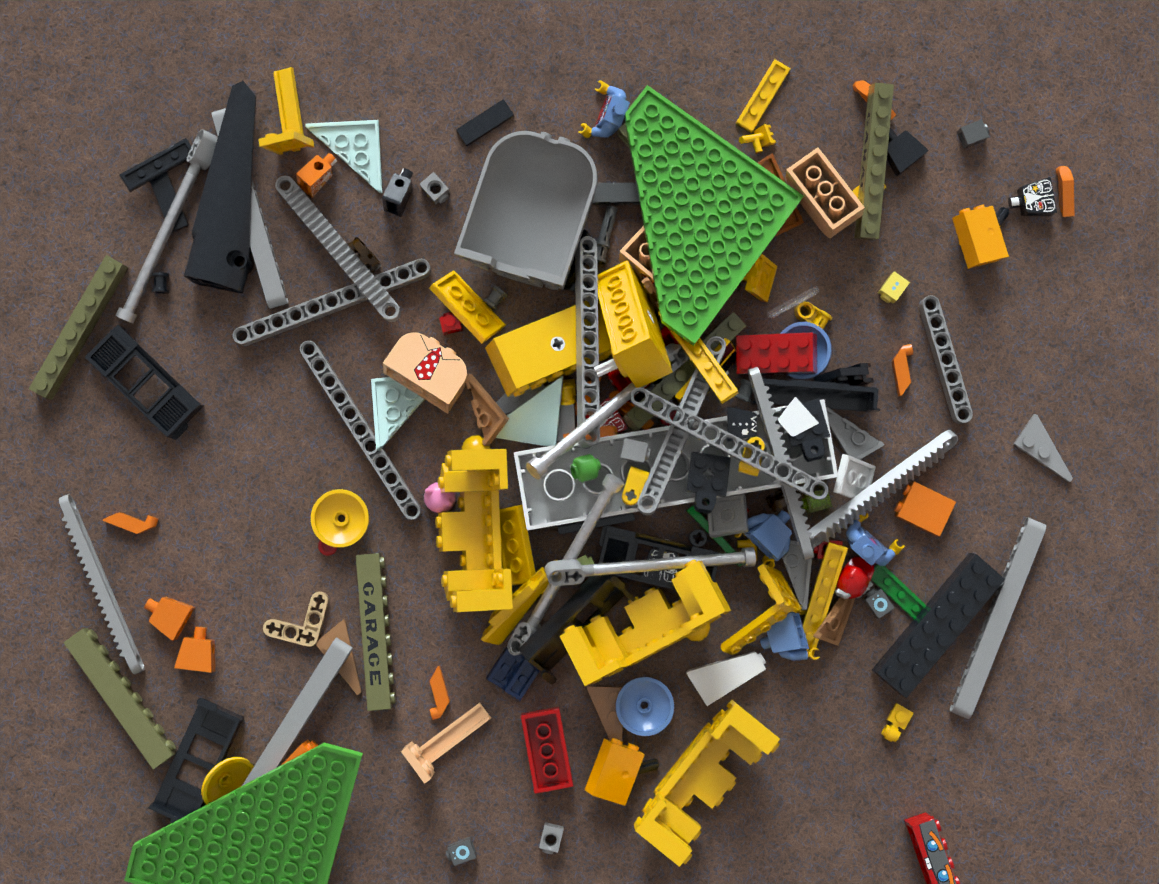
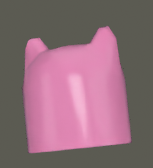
(438, 501)

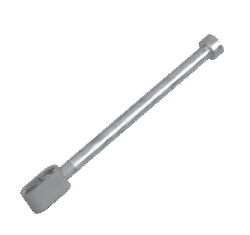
(200, 158)
(538, 466)
(576, 573)
(526, 629)

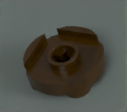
(365, 254)
(778, 502)

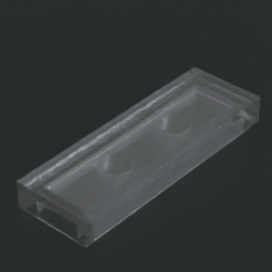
(792, 303)

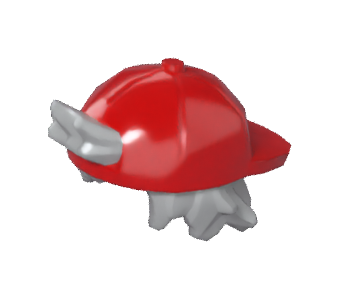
(855, 579)

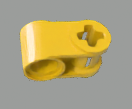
(814, 315)
(568, 392)
(745, 468)
(635, 482)

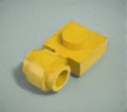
(898, 717)

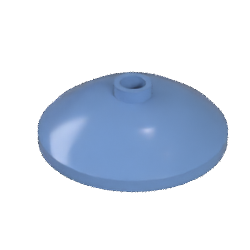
(824, 346)
(648, 720)

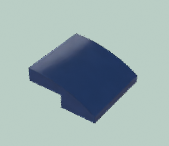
(513, 674)

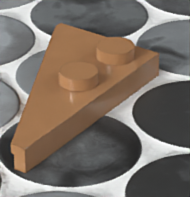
(488, 413)
(835, 622)
(605, 703)

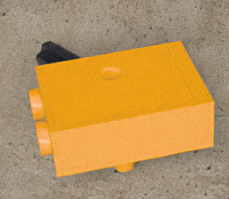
(981, 234)
(617, 770)

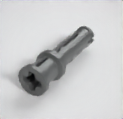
(605, 233)

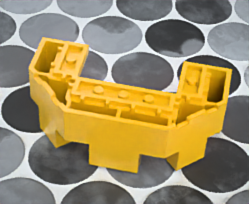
(474, 530)
(601, 653)
(701, 775)

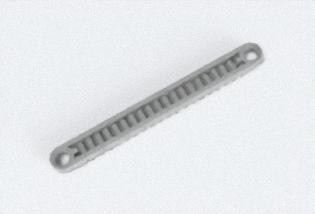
(338, 248)
(676, 438)
(778, 451)
(882, 488)
(101, 584)

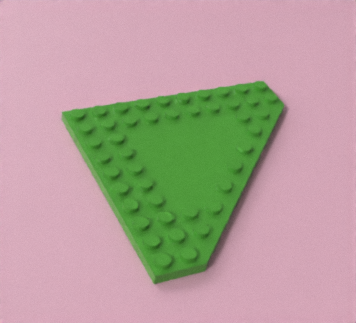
(701, 209)
(261, 833)

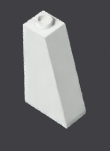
(723, 676)

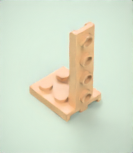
(422, 757)

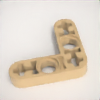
(308, 627)

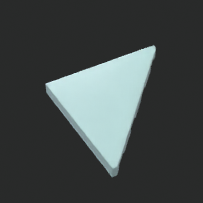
(356, 145)
(391, 407)
(537, 418)

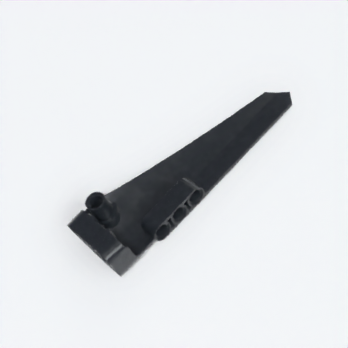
(224, 210)

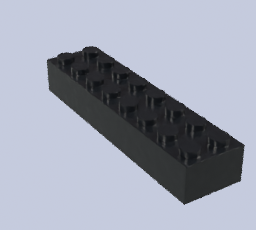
(938, 624)

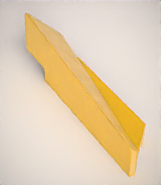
(504, 621)

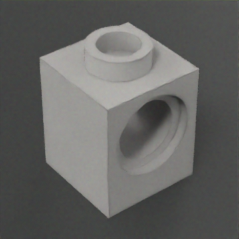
(431, 181)
(635, 451)
(551, 829)

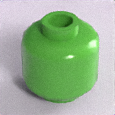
(585, 468)

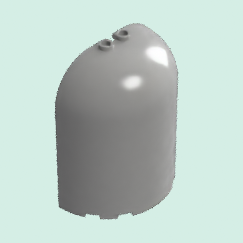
(530, 209)

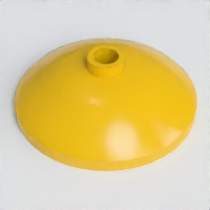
(326, 514)
(225, 778)

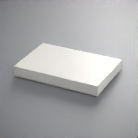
(853, 476)

